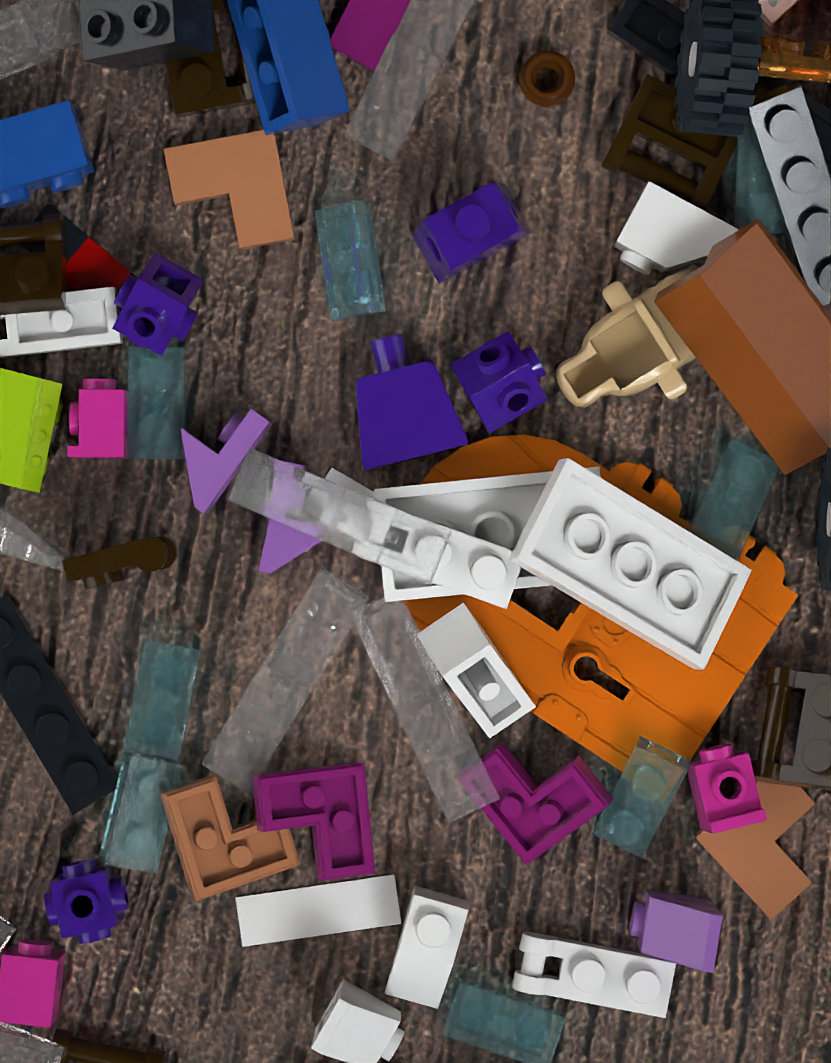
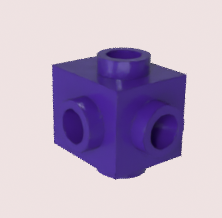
(157, 304)
(501, 380)
(101, 886)

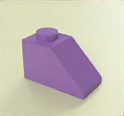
(677, 929)

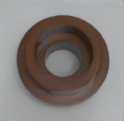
(559, 66)

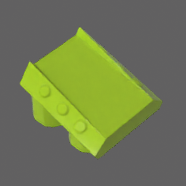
(27, 420)

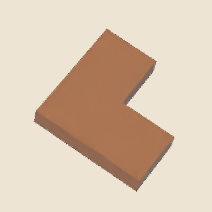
(246, 171)
(213, 851)
(755, 858)

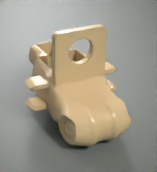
(627, 349)

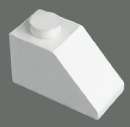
(668, 232)
(475, 670)
(427, 947)
(357, 1027)

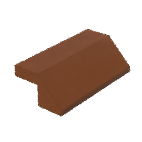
(760, 342)

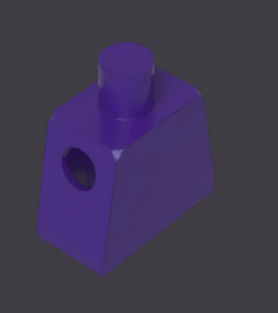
(470, 230)
(404, 409)

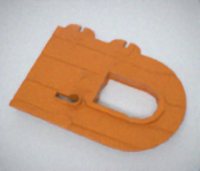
(665, 697)

